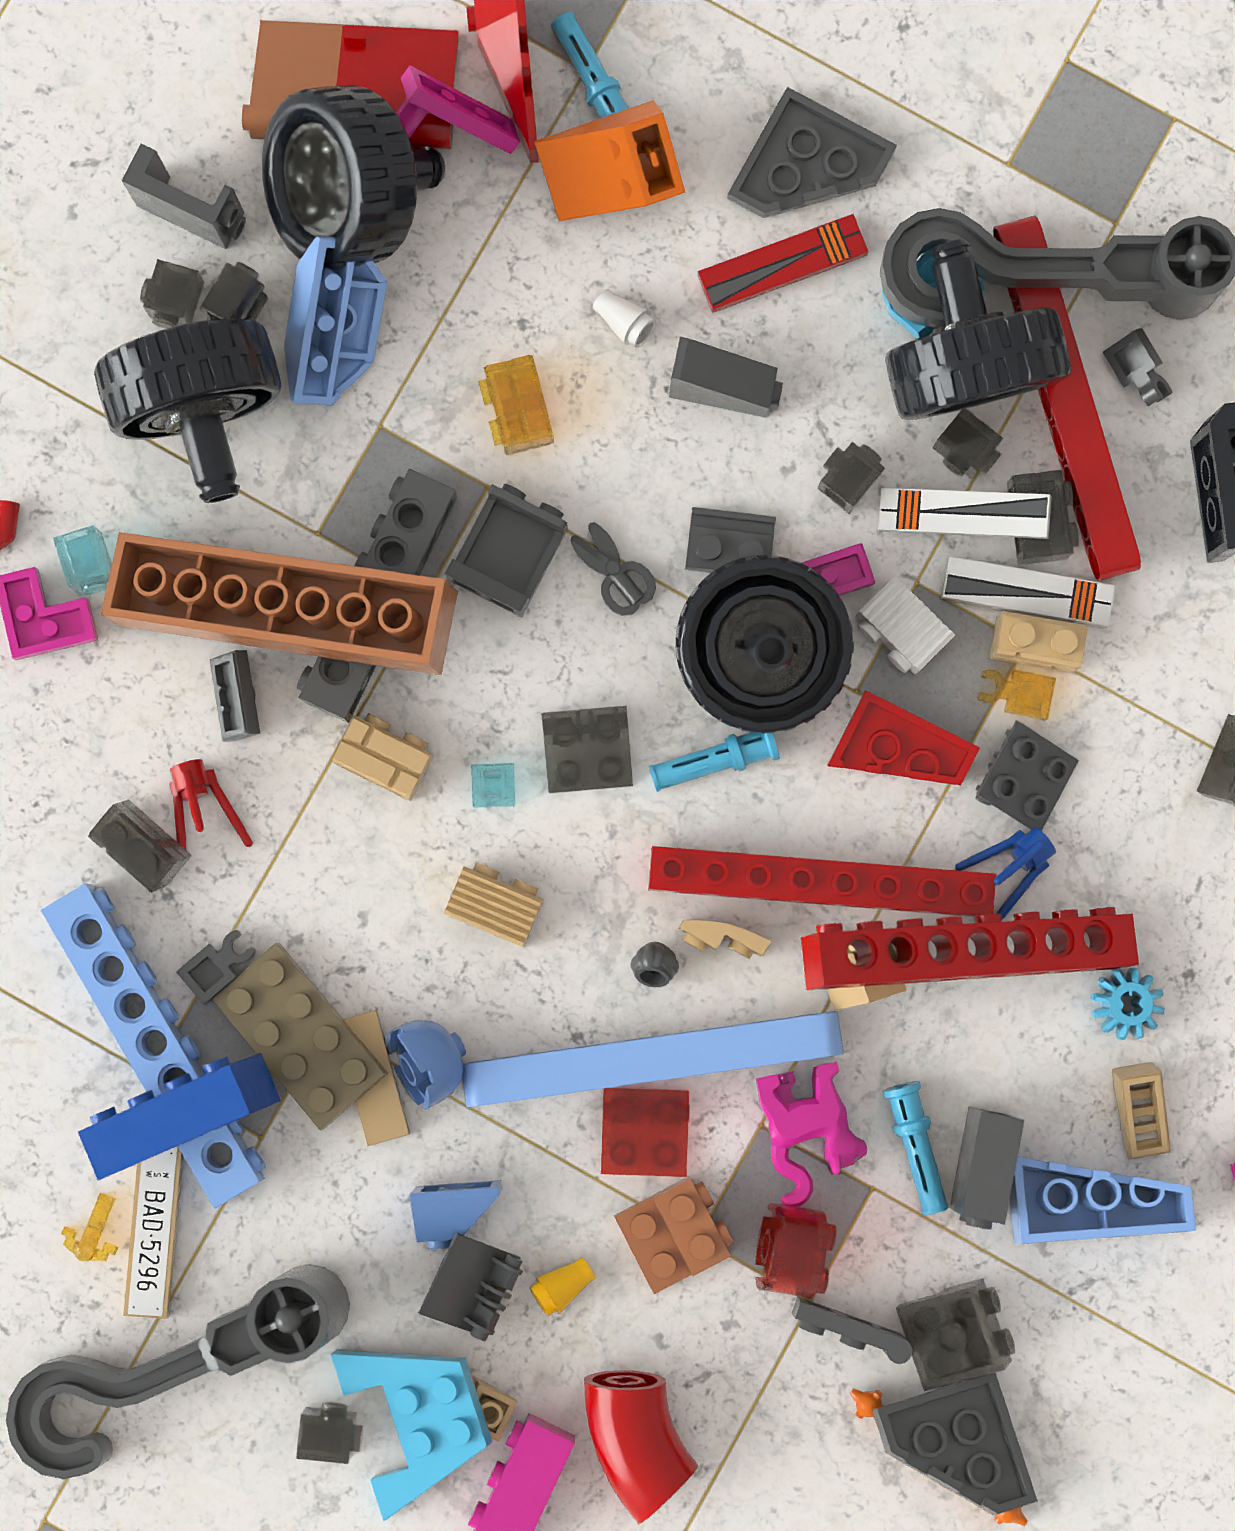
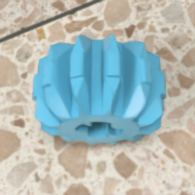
(1141, 1002)

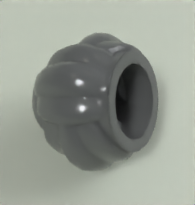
(654, 965)

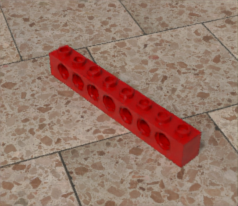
(821, 882)
(829, 967)

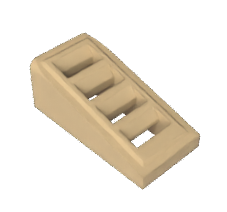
(1138, 1074)

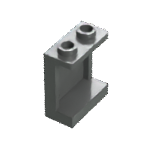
(147, 185)
(508, 549)

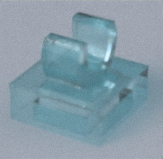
(493, 785)

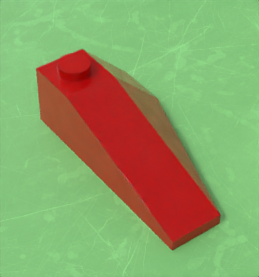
(504, 45)

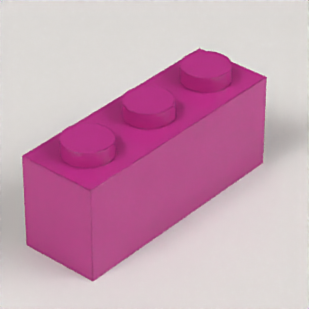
(525, 1479)

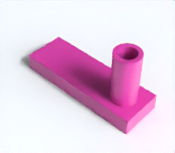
(433, 96)

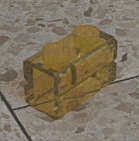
(517, 404)

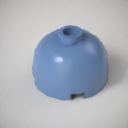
(428, 1060)

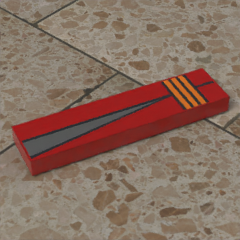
(782, 263)

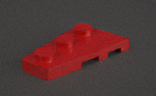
(899, 743)

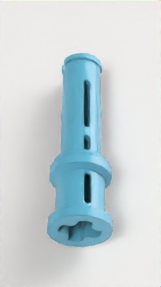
(606, 88)
(734, 753)
(912, 1127)

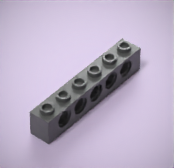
(407, 493)

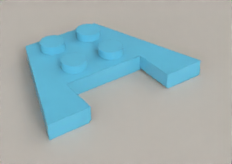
(432, 1412)

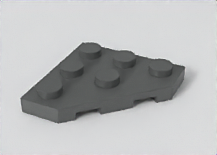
(808, 158)
(961, 1442)

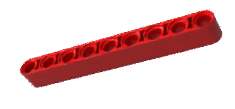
(1078, 431)

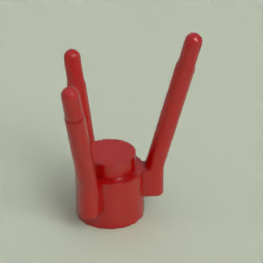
(189, 785)

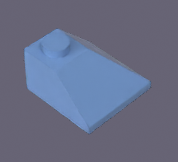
(450, 1209)

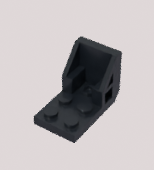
(1215, 481)

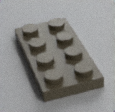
(299, 1036)

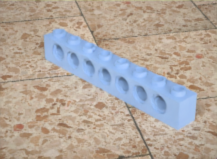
(67, 920)

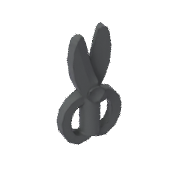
(607, 562)

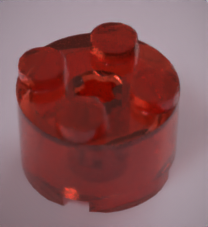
(794, 1251)

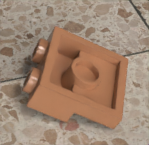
(674, 1234)

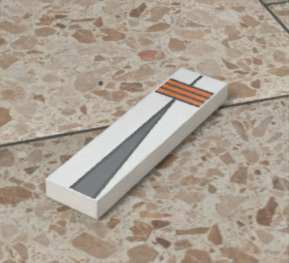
(965, 513)
(1028, 592)

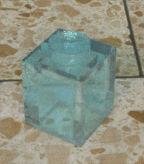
(84, 560)

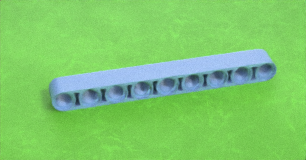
(652, 1059)

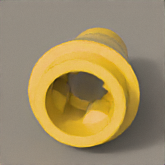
(561, 1286)

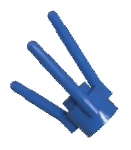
(1030, 851)

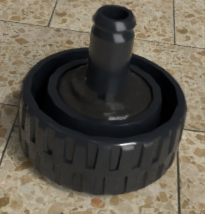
(343, 171)
(976, 353)
(188, 386)
(764, 643)

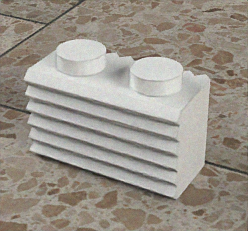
(903, 626)

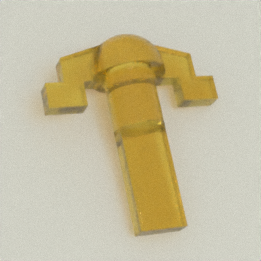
(85, 1249)

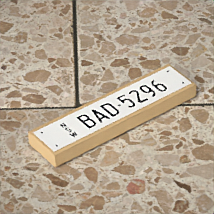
(153, 1235)

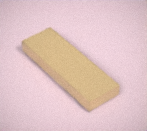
(381, 1106)

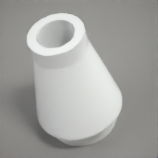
(628, 320)

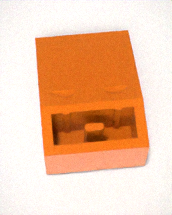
(611, 163)

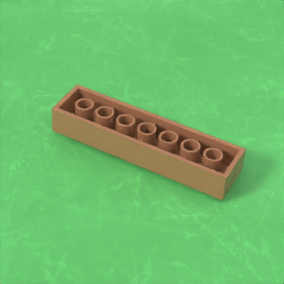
(280, 603)

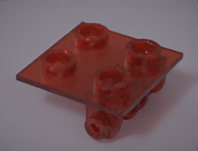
(645, 1132)

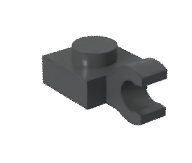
(1134, 362)

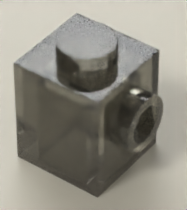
(171, 294)
(968, 445)
(850, 475)
(329, 1434)

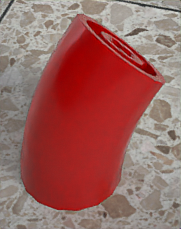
(636, 1439)

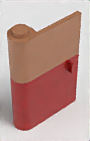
(374, 57)

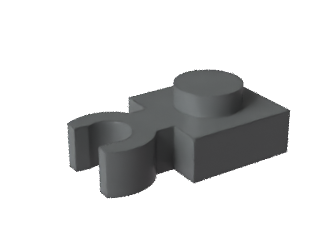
(211, 970)

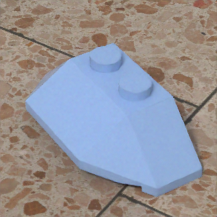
(331, 325)

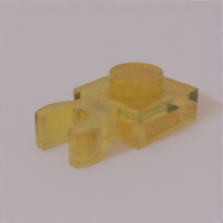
(1025, 693)

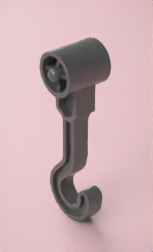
(1171, 272)
(281, 1323)

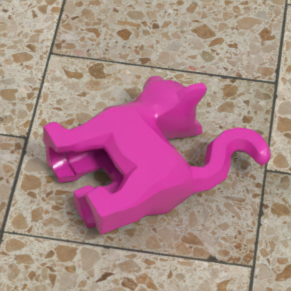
(806, 1119)

